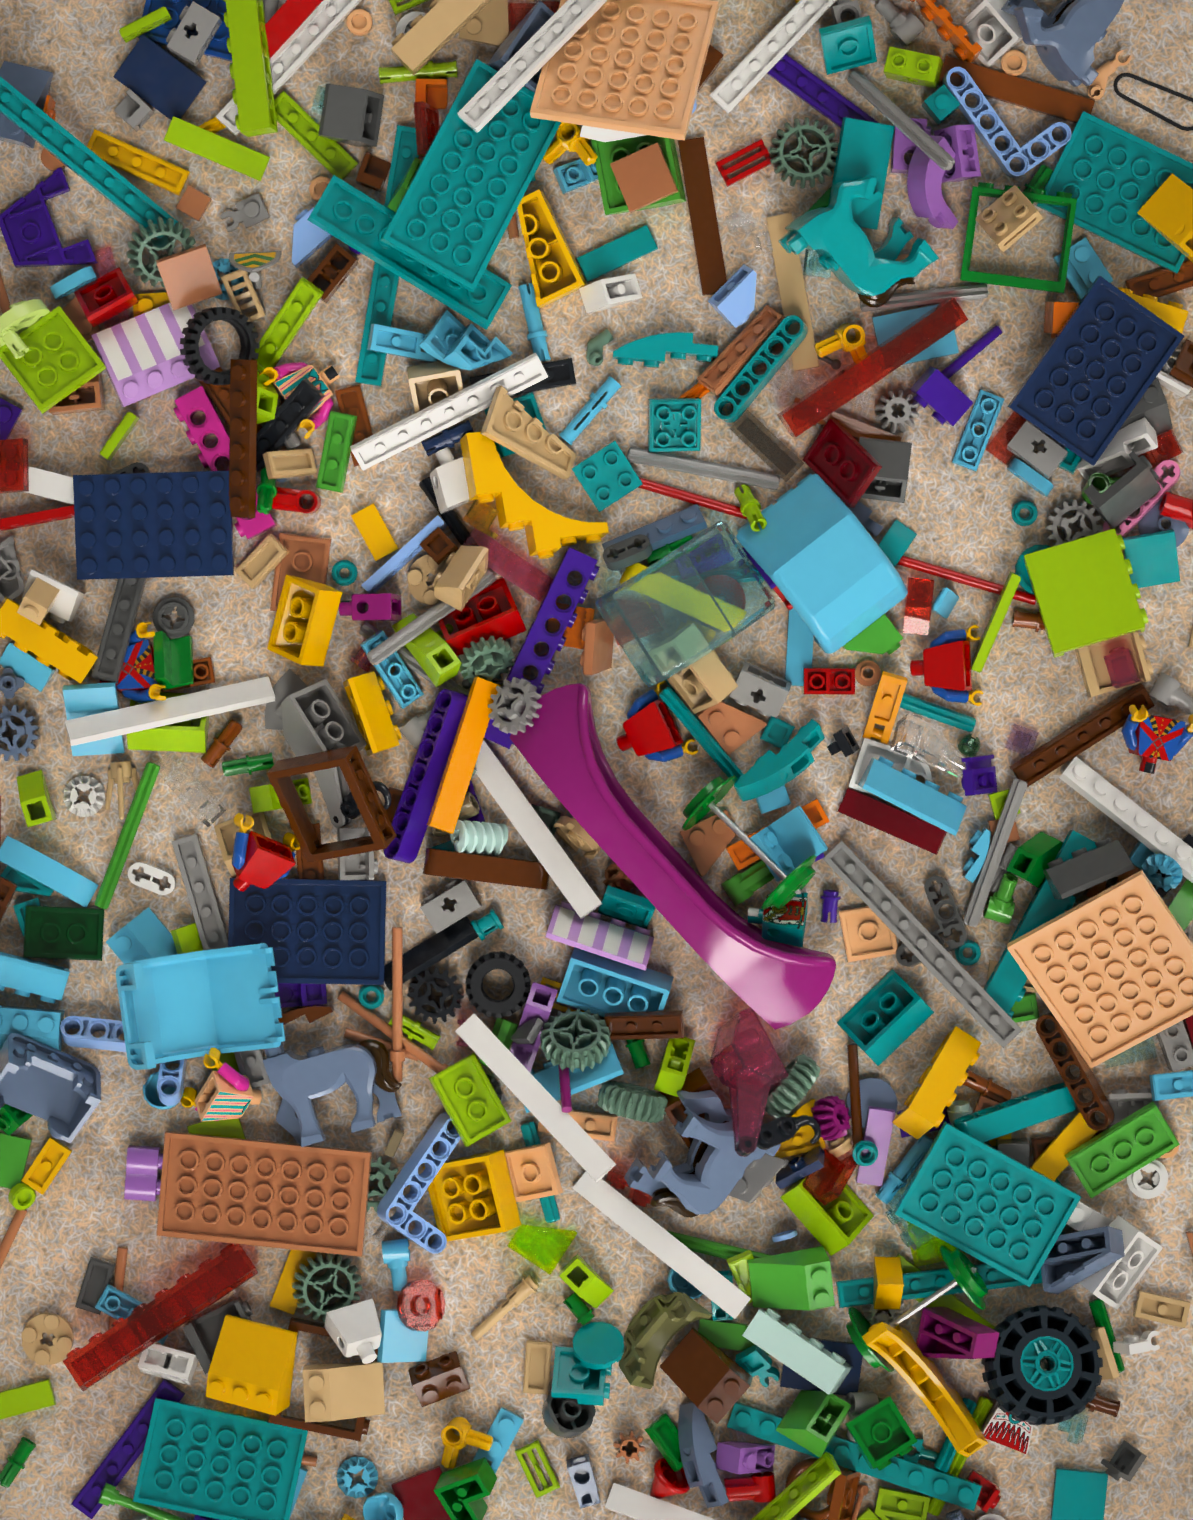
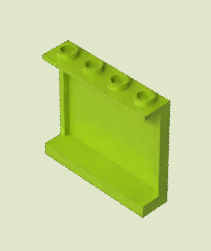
(1085, 591)

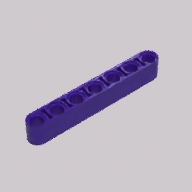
(425, 776)

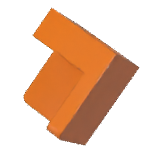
(432, 92)

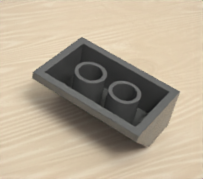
(1152, 407)
(1087, 868)

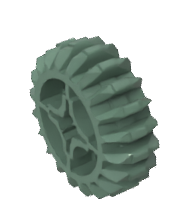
(792, 156)
(145, 239)
(562, 1031)
(789, 1092)
(632, 1101)
(330, 1275)

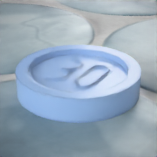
(784, 1235)

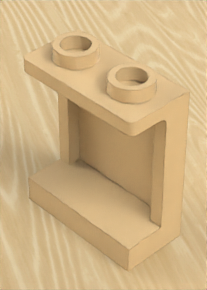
(1094, 667)

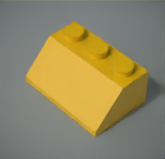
(304, 621)
(372, 712)

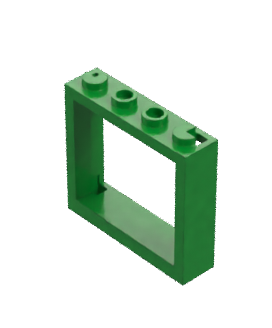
(1034, 196)

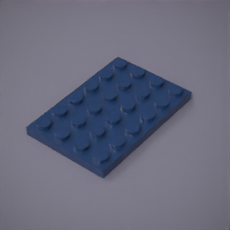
(1096, 370)
(153, 525)
(315, 927)

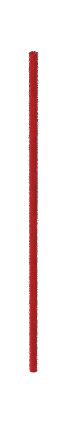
(904, 561)

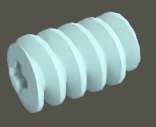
(479, 837)

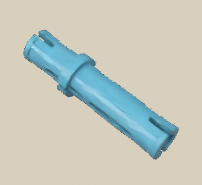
(534, 322)
(611, 387)
(902, 1172)

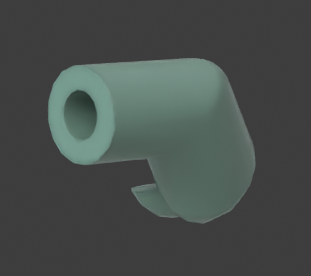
(594, 350)

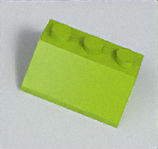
(176, 737)
(831, 1224)

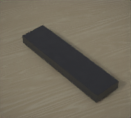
(559, 374)
(287, 418)
(433, 950)

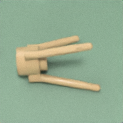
(119, 774)

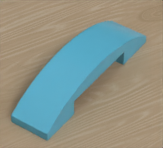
(47, 871)

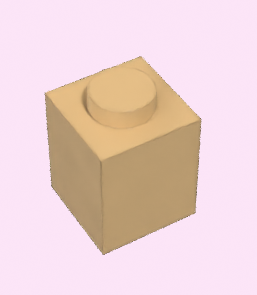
(38, 601)

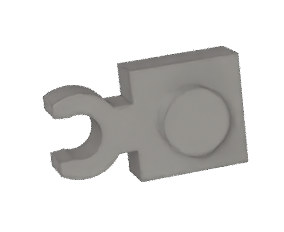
(250, 211)

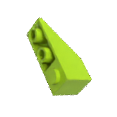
(431, 653)

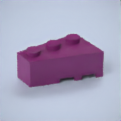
(954, 1336)

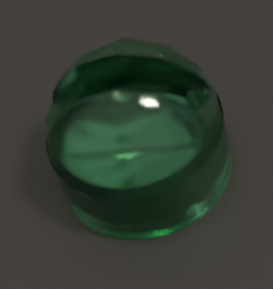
(969, 746)

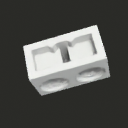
(168, 1364)

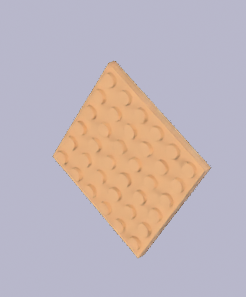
(630, 68)
(1111, 968)

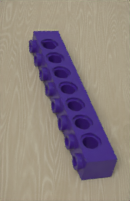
(572, 561)

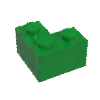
(463, 1490)

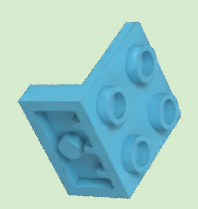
(789, 841)

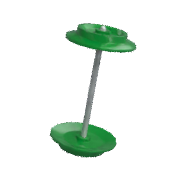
(707, 800)
(964, 1275)

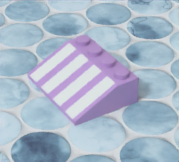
(145, 353)
(600, 936)

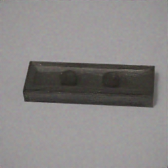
(766, 446)

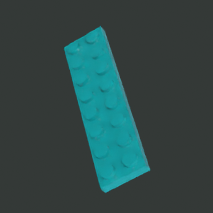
(362, 223)

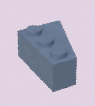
(1080, 1256)

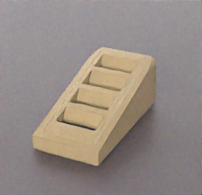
(237, 274)

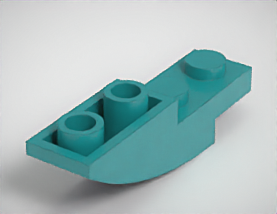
(653, 349)
(775, 770)

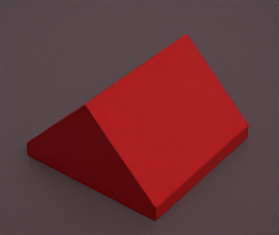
(106, 297)

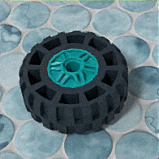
(1068, 1362)

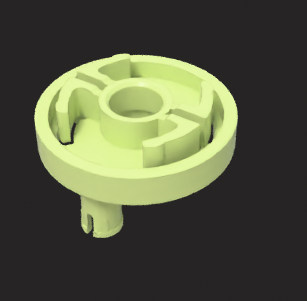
(16, 321)

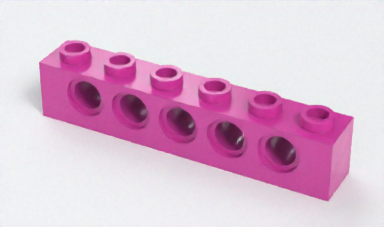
(200, 402)

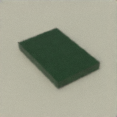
(63, 933)

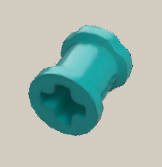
(487, 924)

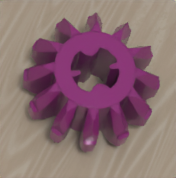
(832, 1117)

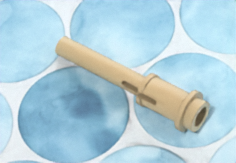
(514, 1299)

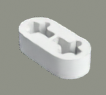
(150, 884)

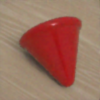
(666, 1481)

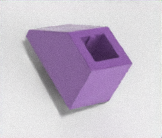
(744, 1457)

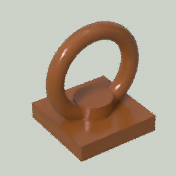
(840, 1496)

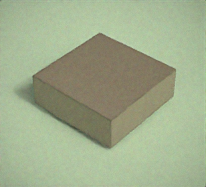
(394, 1143)

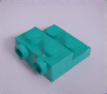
(577, 1381)

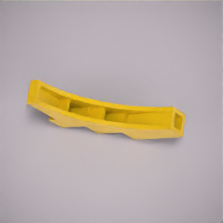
(543, 528)
(923, 1376)

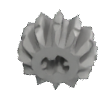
(906, 411)

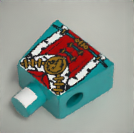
(783, 924)

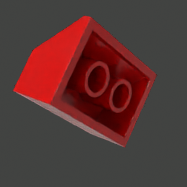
(484, 615)

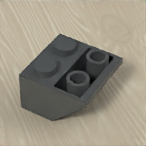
(351, 115)
(892, 478)

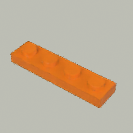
(744, 856)

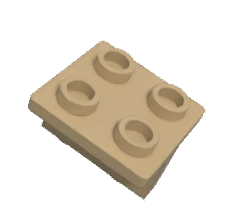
(1009, 218)

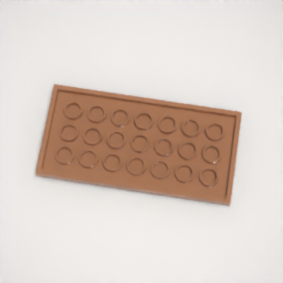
(264, 1193)

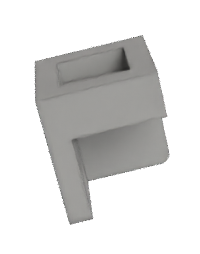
(134, 110)

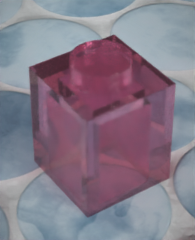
(1122, 667)

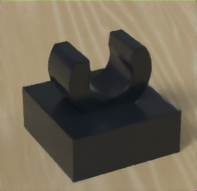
(844, 742)

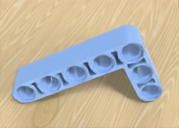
(998, 129)
(111, 1042)
(418, 1185)

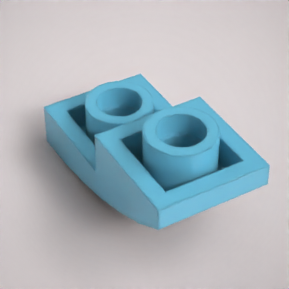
(575, 175)
(980, 846)

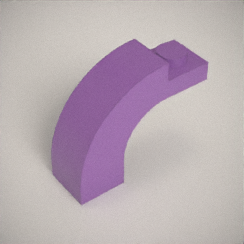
(925, 189)
(538, 1005)

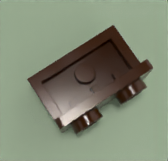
(438, 1379)

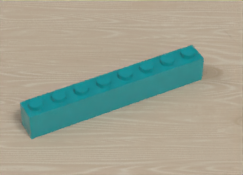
(1007, 978)

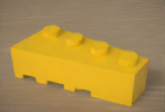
(549, 256)
(46, 642)
(938, 1083)

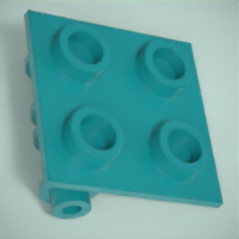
(607, 476)

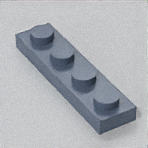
(668, 528)

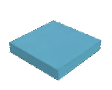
(400, 1342)

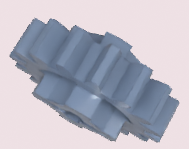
(14, 745)

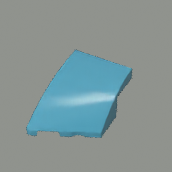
(462, 345)

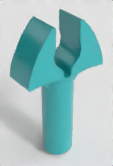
(923, 1453)

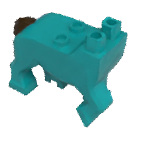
(847, 249)

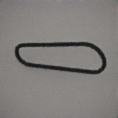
(1146, 108)

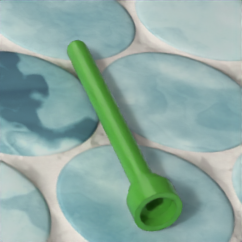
(111, 1496)

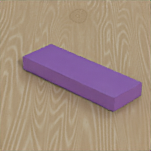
(879, 1131)

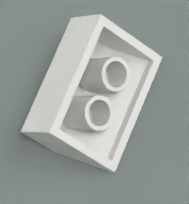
(1119, 1278)

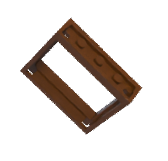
(361, 789)
(361, 1424)

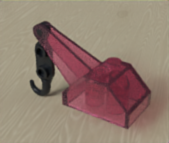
(751, 1068)

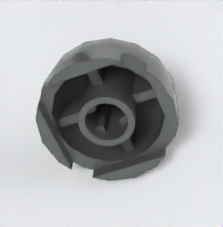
(567, 1417)

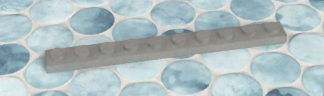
(212, 931)
(922, 944)

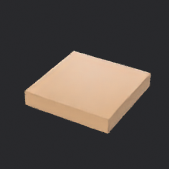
(865, 935)
(533, 1172)

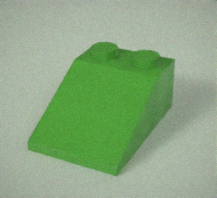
(792, 1280)

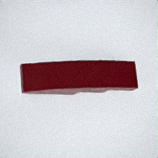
(892, 821)

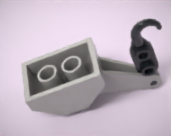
(319, 723)

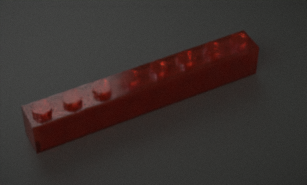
(872, 367)
(160, 1316)

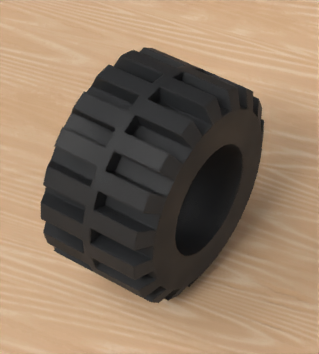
(490, 1006)

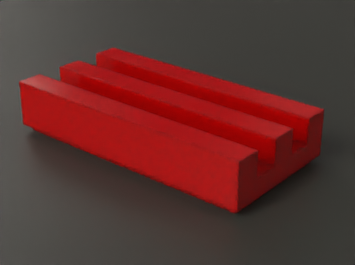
(764, 152)

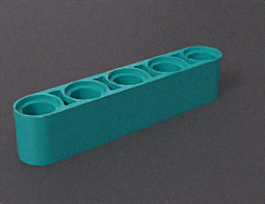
(773, 363)
(1017, 1113)

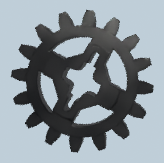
(424, 999)

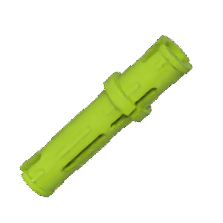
(428, 71)

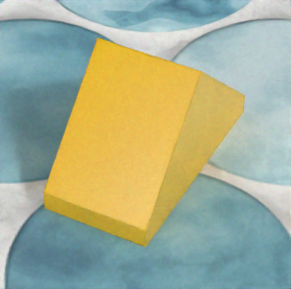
(887, 1283)

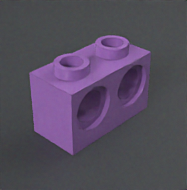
(963, 142)
(902, 145)

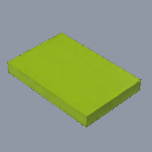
(470, 1099)

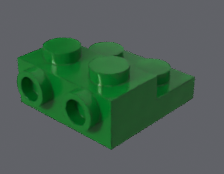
(881, 1434)

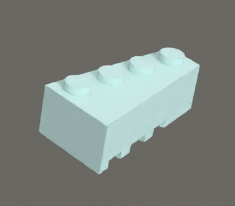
(797, 1351)

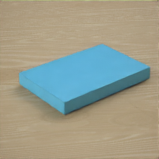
(890, 324)
(89, 700)

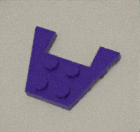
(31, 231)

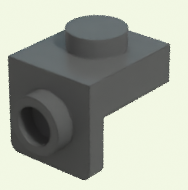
(1124, 1462)

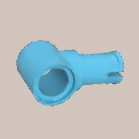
(396, 1257)

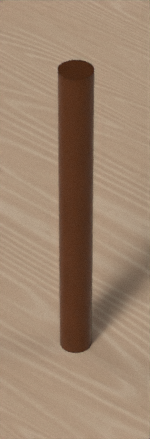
(855, 1100)

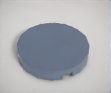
(874, 1093)

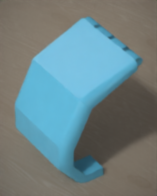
(824, 562)
(199, 1002)

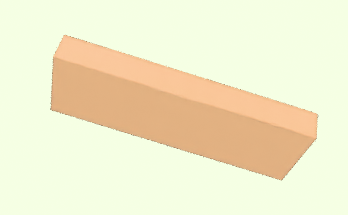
(596, 1125)

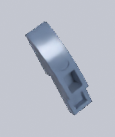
(695, 1447)

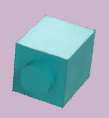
(940, 104)

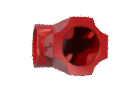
(291, 500)
(1177, 508)
(755, 1487)

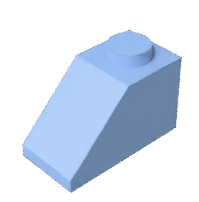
(306, 238)
(736, 297)

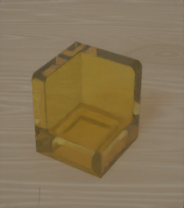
(481, 517)

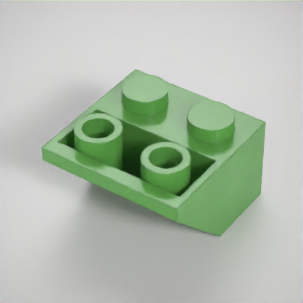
(814, 1420)

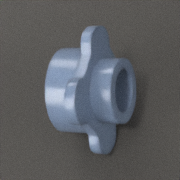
(16, 683)

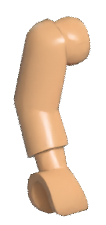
(1097, 88)

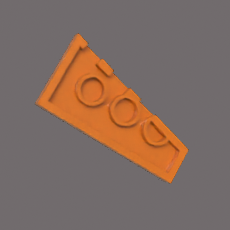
(947, 31)

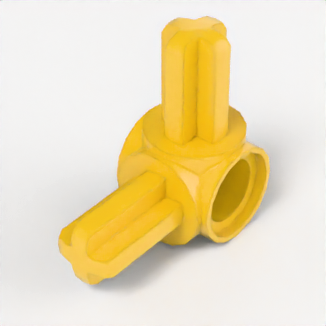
(572, 144)
(839, 341)
(467, 1436)

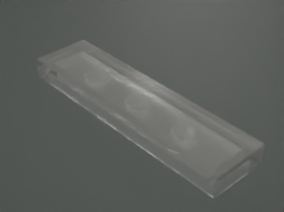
(797, 384)

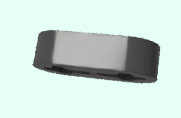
(627, 552)

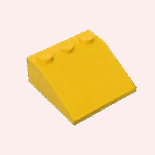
(474, 1196)
(252, 1365)

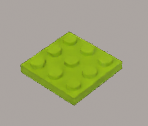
(56, 360)

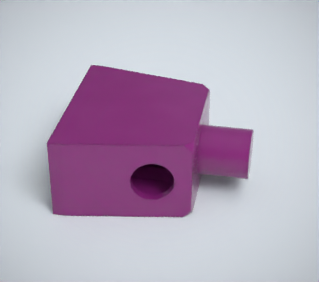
(380, 607)

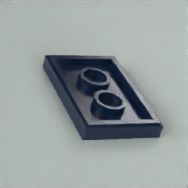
(160, 78)
(847, 1350)

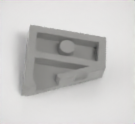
(757, 1176)

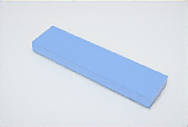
(402, 557)

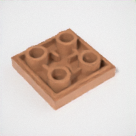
(644, 177)
(189, 277)
(597, 648)

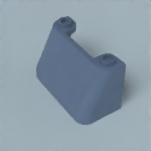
(48, 1085)

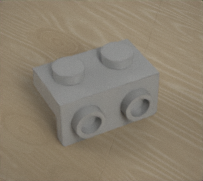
(356, 866)
(1127, 1103)

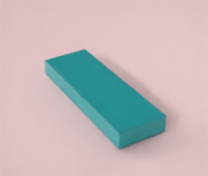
(617, 253)

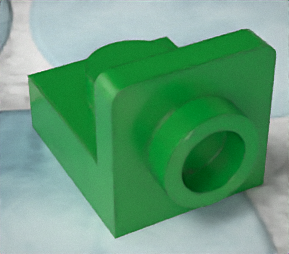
(12, 1118)

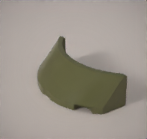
(651, 1333)

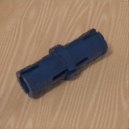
(447, 438)

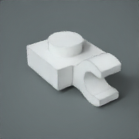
(1133, 1344)

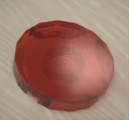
(420, 1305)

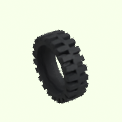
(192, 337)

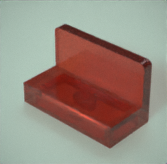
(830, 1180)

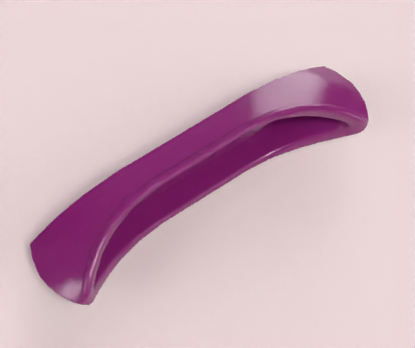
(769, 976)

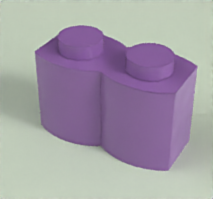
(142, 1173)

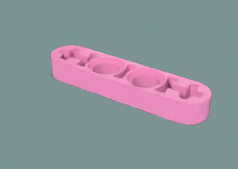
(1148, 505)

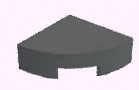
(528, 1031)

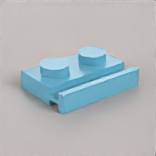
(1083, 267)

